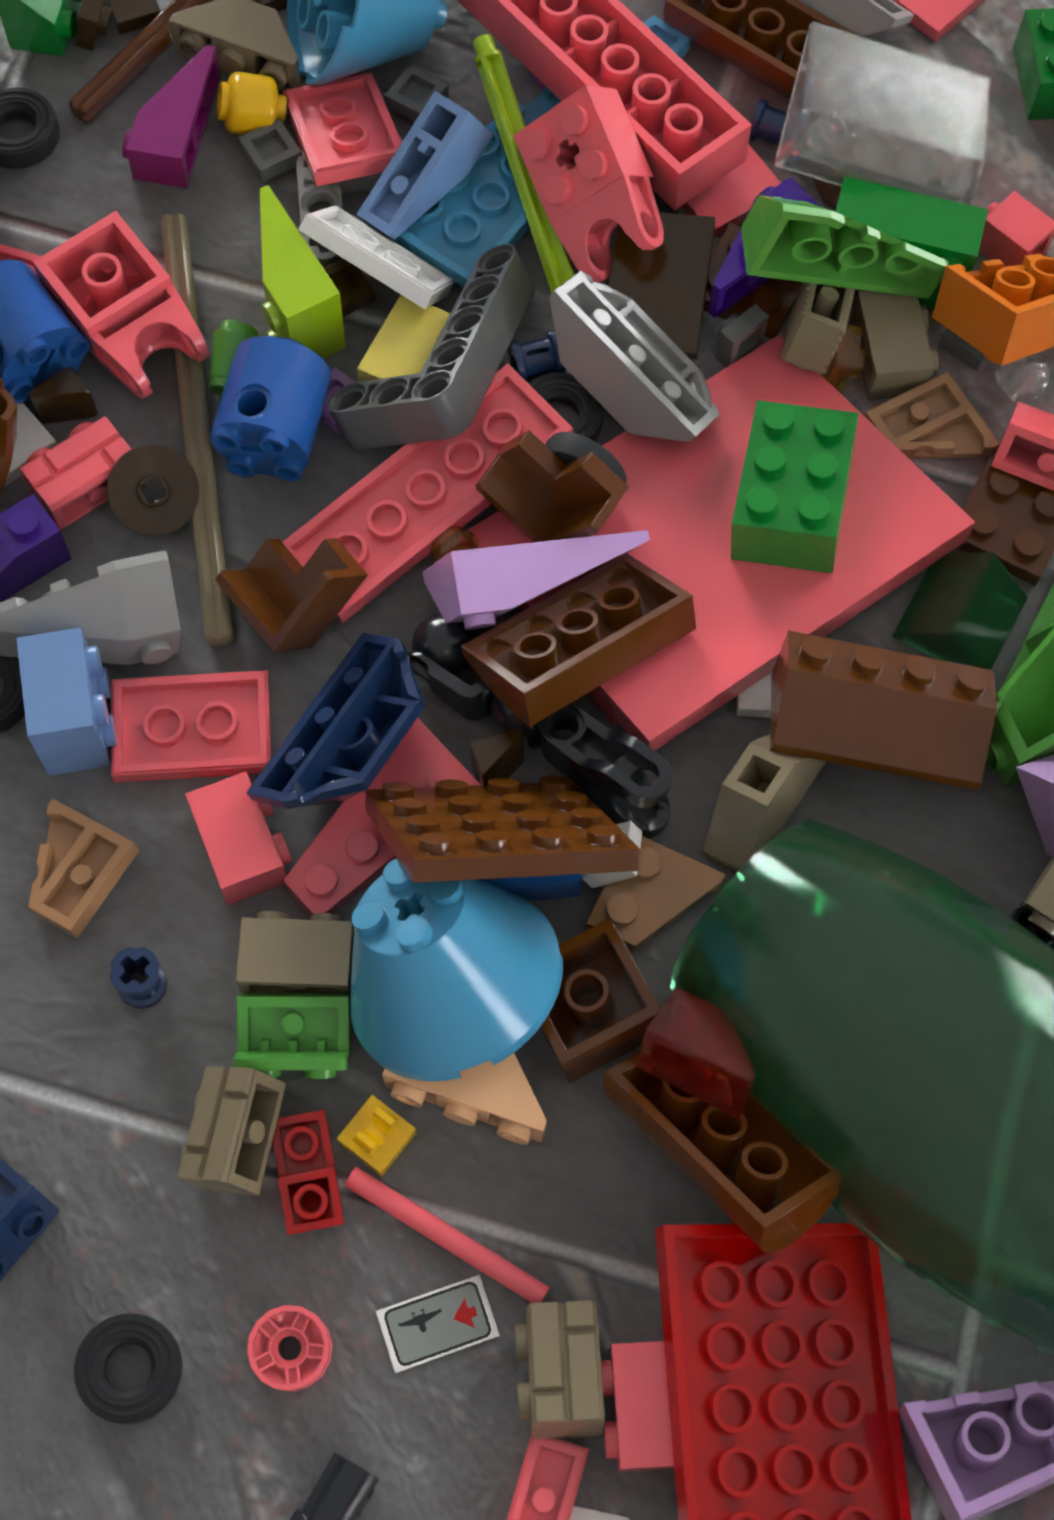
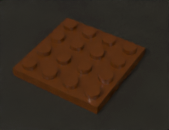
(498, 830)

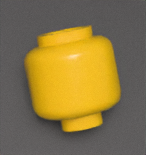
(249, 102)

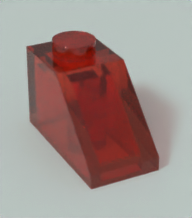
(698, 1052)

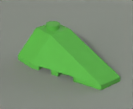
(825, 248)

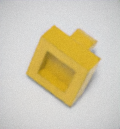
(376, 1135)

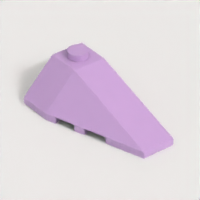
(490, 581)

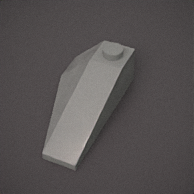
(122, 611)

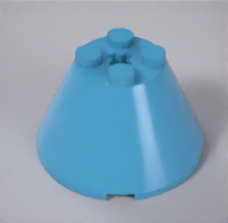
(356, 35)
(448, 974)

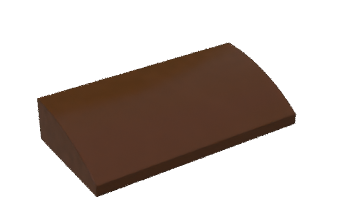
(580, 637)

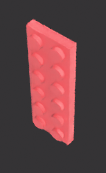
(424, 490)

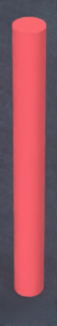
(447, 1236)

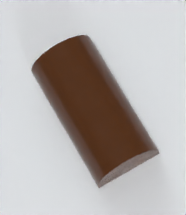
(752, 35)
(739, 1163)

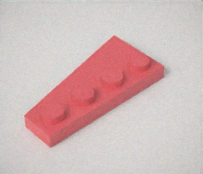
(350, 847)

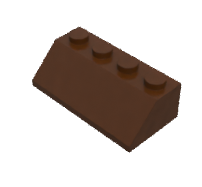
(882, 710)

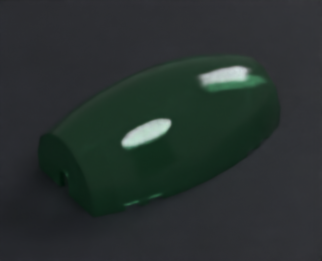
(902, 1049)

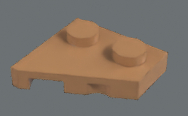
(934, 422)

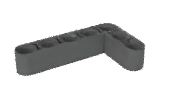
(458, 371)

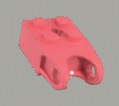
(591, 177)
(120, 300)

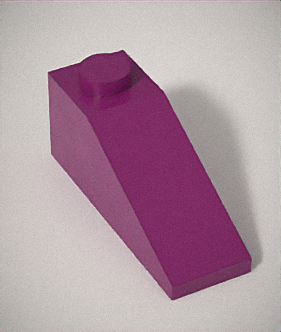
(173, 123)

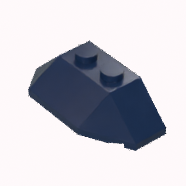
(345, 729)

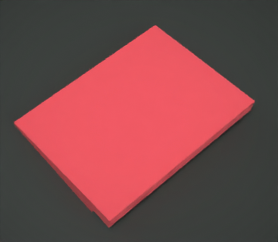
(686, 500)

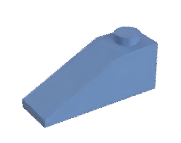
(426, 165)

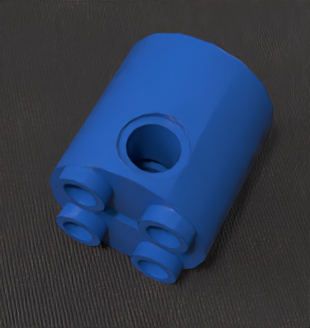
(34, 332)
(271, 408)

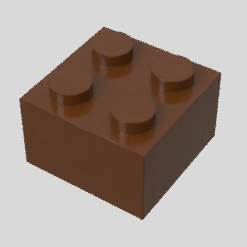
(599, 1003)

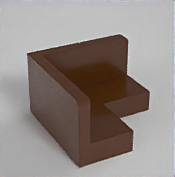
(547, 495)
(292, 602)

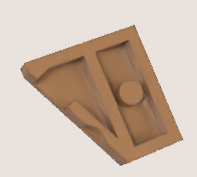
(77, 868)
(657, 896)

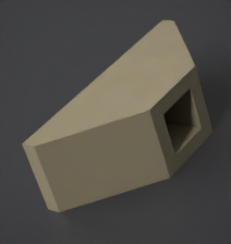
(245, 38)
(757, 802)

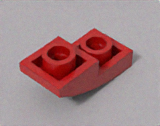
(307, 1172)

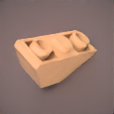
(483, 1093)

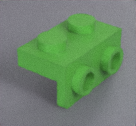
(293, 1033)

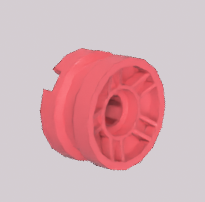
(266, 1342)

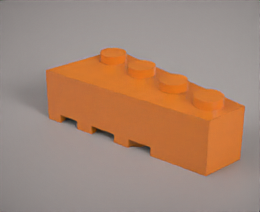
(1000, 308)

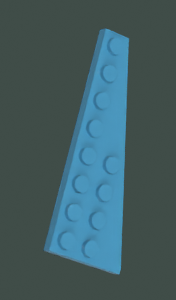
(486, 204)

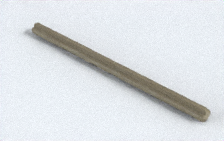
(197, 444)

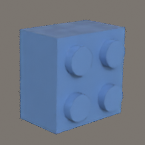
(66, 701)

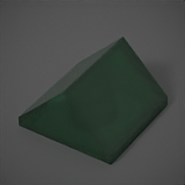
(963, 610)

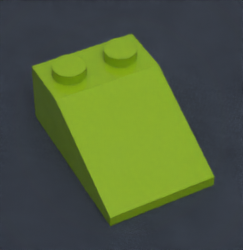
(297, 289)

